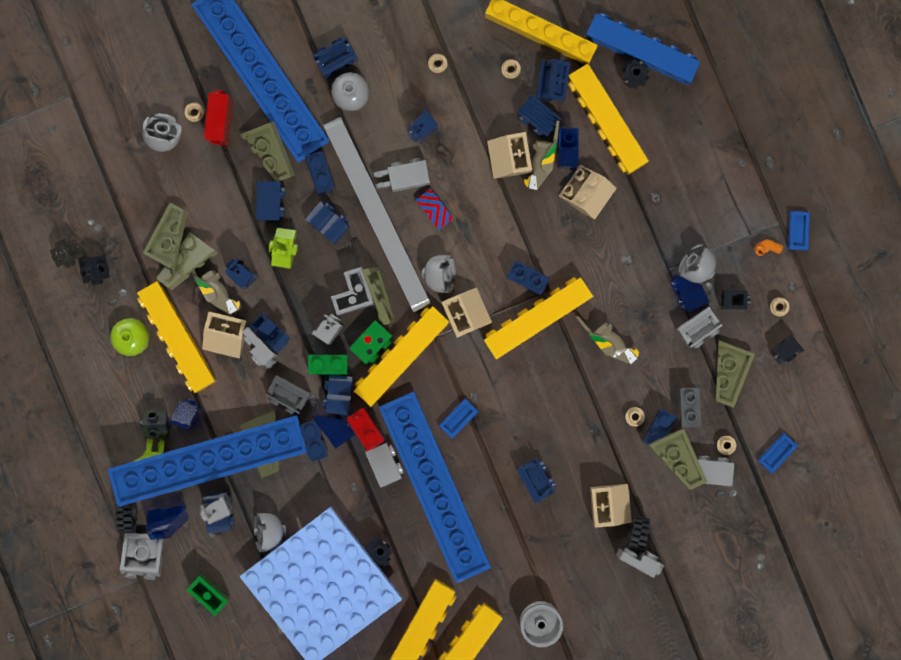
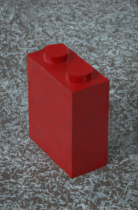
(218, 118)
(366, 429)

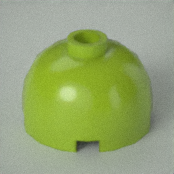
(130, 337)

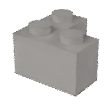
(357, 296)

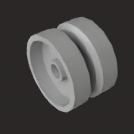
(541, 612)

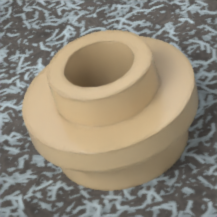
(437, 57)
(513, 63)
(192, 106)
(785, 306)
(630, 412)
(720, 443)

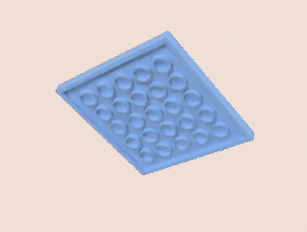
(321, 586)

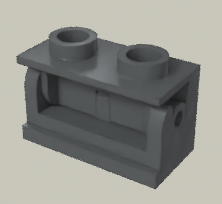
(287, 394)
(689, 407)

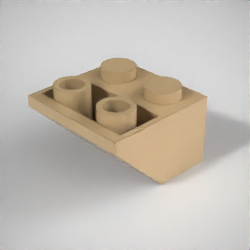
(509, 155)
(587, 191)
(466, 312)
(224, 334)
(610, 505)

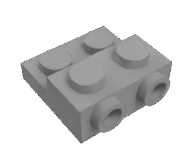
(262, 352)
(141, 556)
(644, 562)

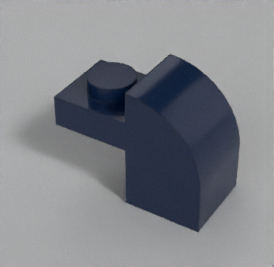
(270, 332)

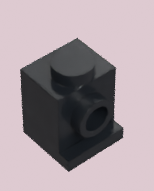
(727, 296)
(786, 350)

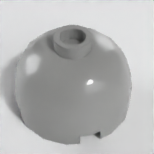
(350, 91)
(161, 132)
(699, 265)
(439, 273)
(268, 531)

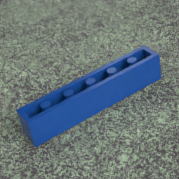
(639, 47)

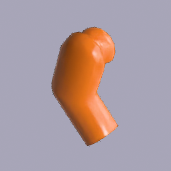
(767, 245)

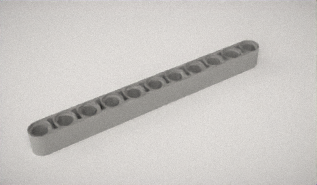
(377, 214)

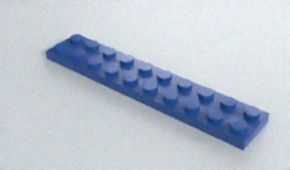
(262, 76)
(206, 461)
(434, 487)

